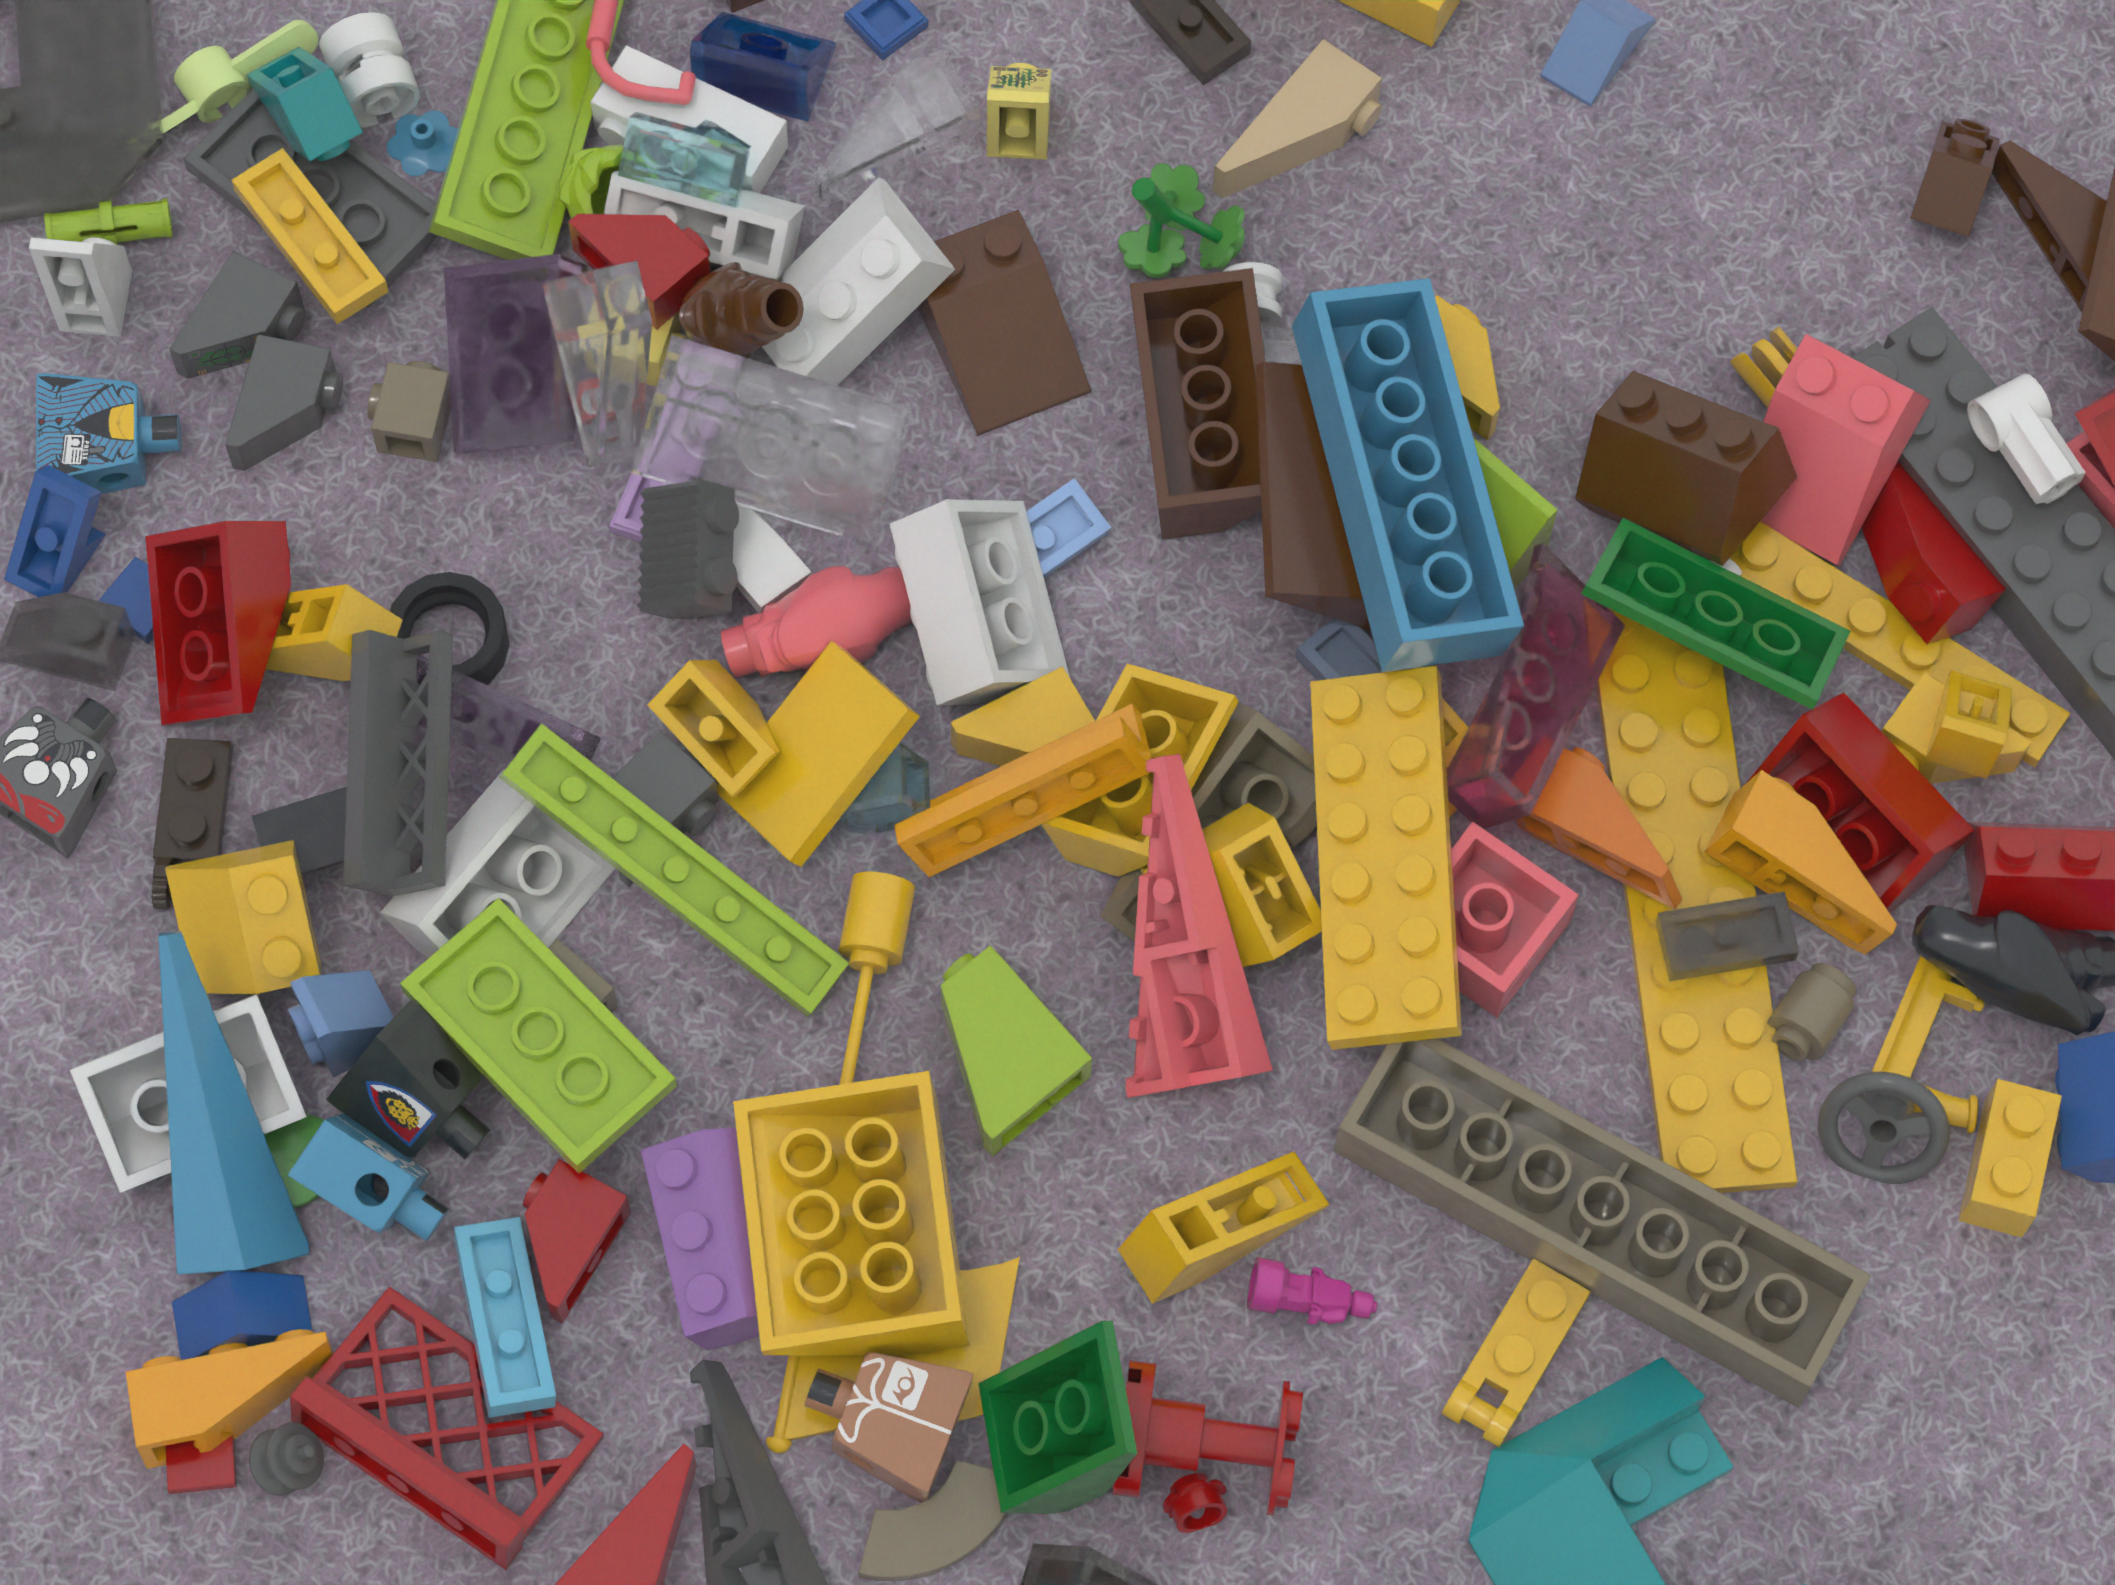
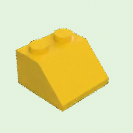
(246, 919)

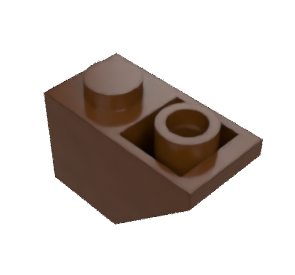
(1956, 176)

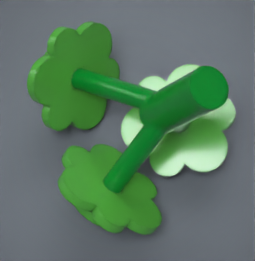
(1171, 199)

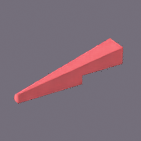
(1193, 994)

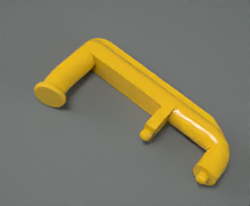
(1912, 1026)

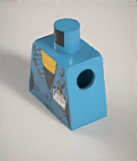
(99, 430)

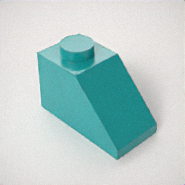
(306, 104)

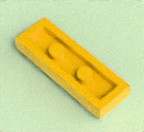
(310, 236)

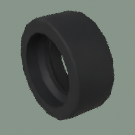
(465, 591)

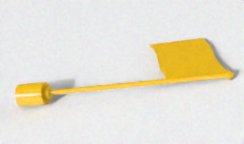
(873, 940)

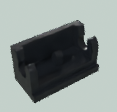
(313, 824)

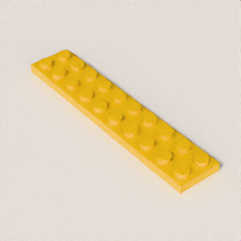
(1707, 1035)

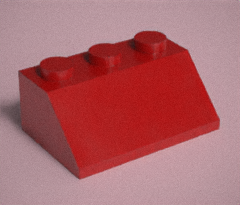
(1870, 798)
(2043, 872)

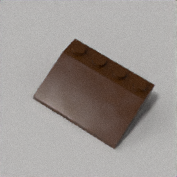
(1301, 520)

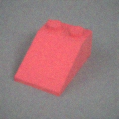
(1843, 439)

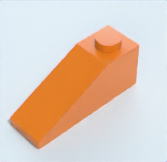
(1593, 824)

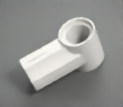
(2020, 425)

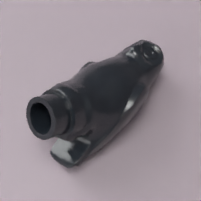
(2021, 964)

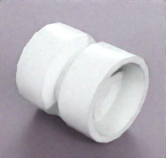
(370, 66)

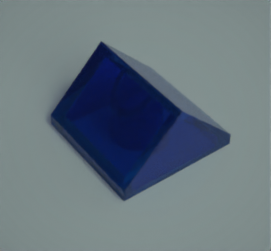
(762, 63)

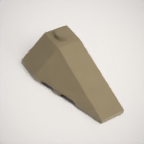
(1248, 765)

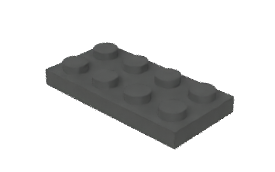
(367, 197)

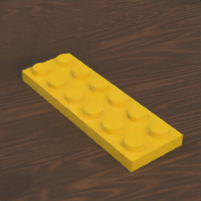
(1385, 859)

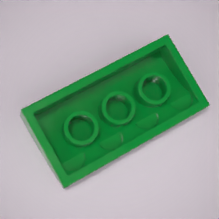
(1716, 613)

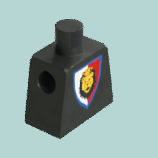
(412, 1087)

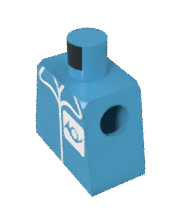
(342, 1170)

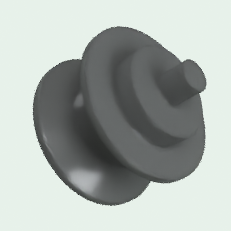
(286, 1459)

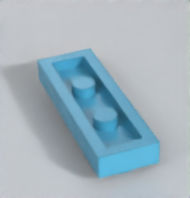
(504, 1317)

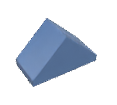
(1595, 46)

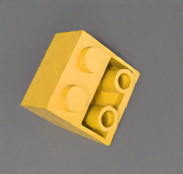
(1260, 885)

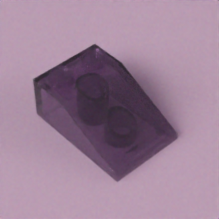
(505, 355)

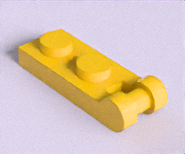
(1517, 1350)

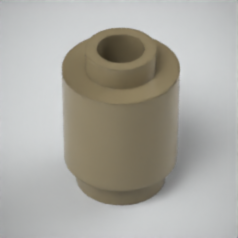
(1812, 1012)

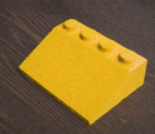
(851, 1220)

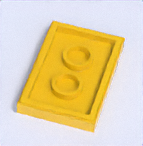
(830, 745)

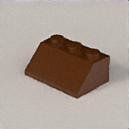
(1682, 467)

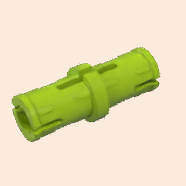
(112, 222)

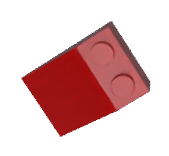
(215, 614)

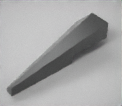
(746, 1509)

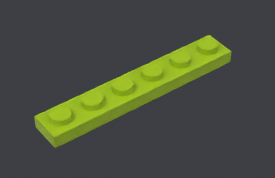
(674, 870)

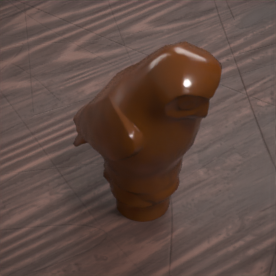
(739, 310)

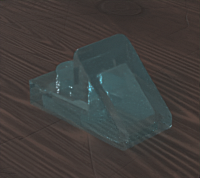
(685, 159)

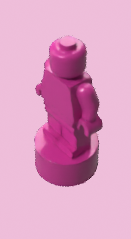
(1319, 1295)

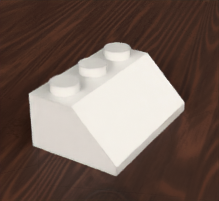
(858, 285)
(977, 598)
(507, 853)
(129, 1092)

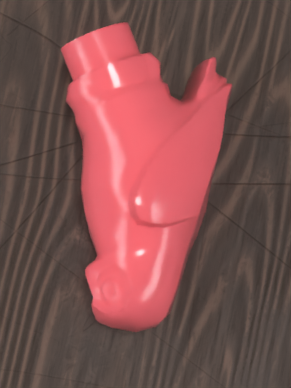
(826, 607)

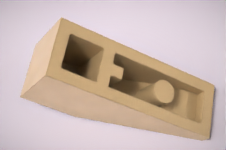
(1306, 118)

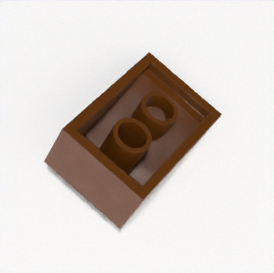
(1002, 326)

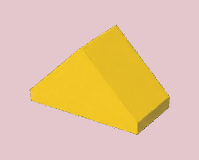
(1970, 725)

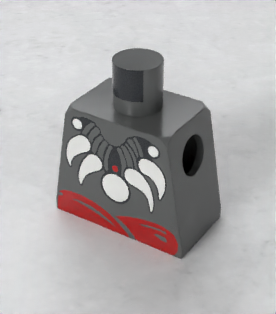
(56, 773)

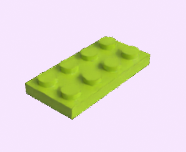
(539, 1035)

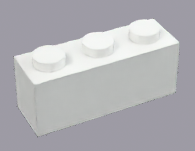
(751, 124)

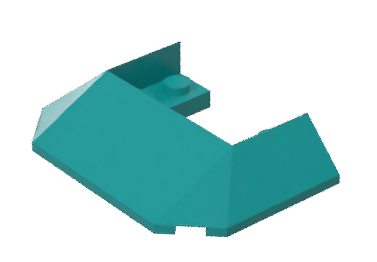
(1574, 1486)

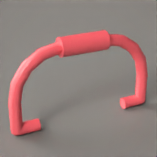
(599, 42)

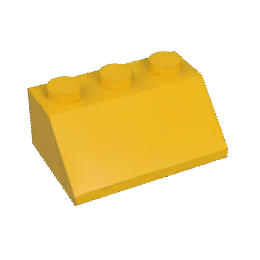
(1176, 720)

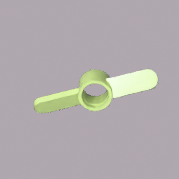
(214, 78)

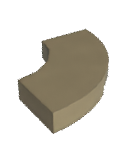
(934, 1532)

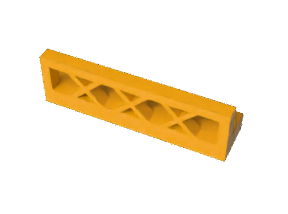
(1027, 792)

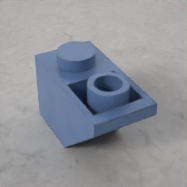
(338, 1017)

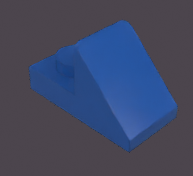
(54, 534)

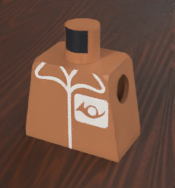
(894, 1418)

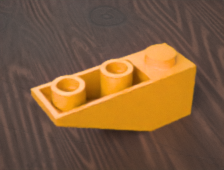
(218, 1392)

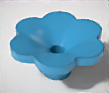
(422, 142)

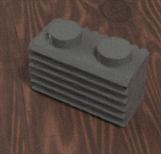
(688, 550)

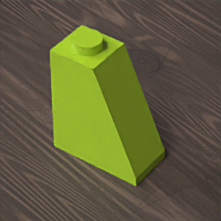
(1007, 1047)

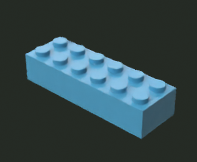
(1406, 475)

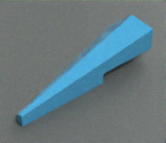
(224, 1180)

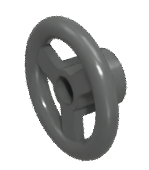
(1889, 1099)

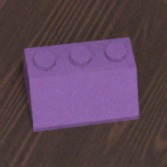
(705, 1234)

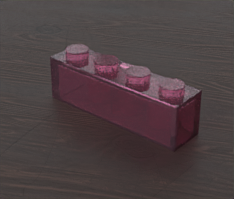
(1533, 696)

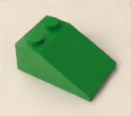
(1059, 1424)

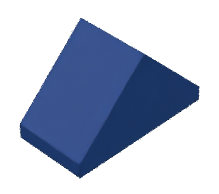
(240, 1309)

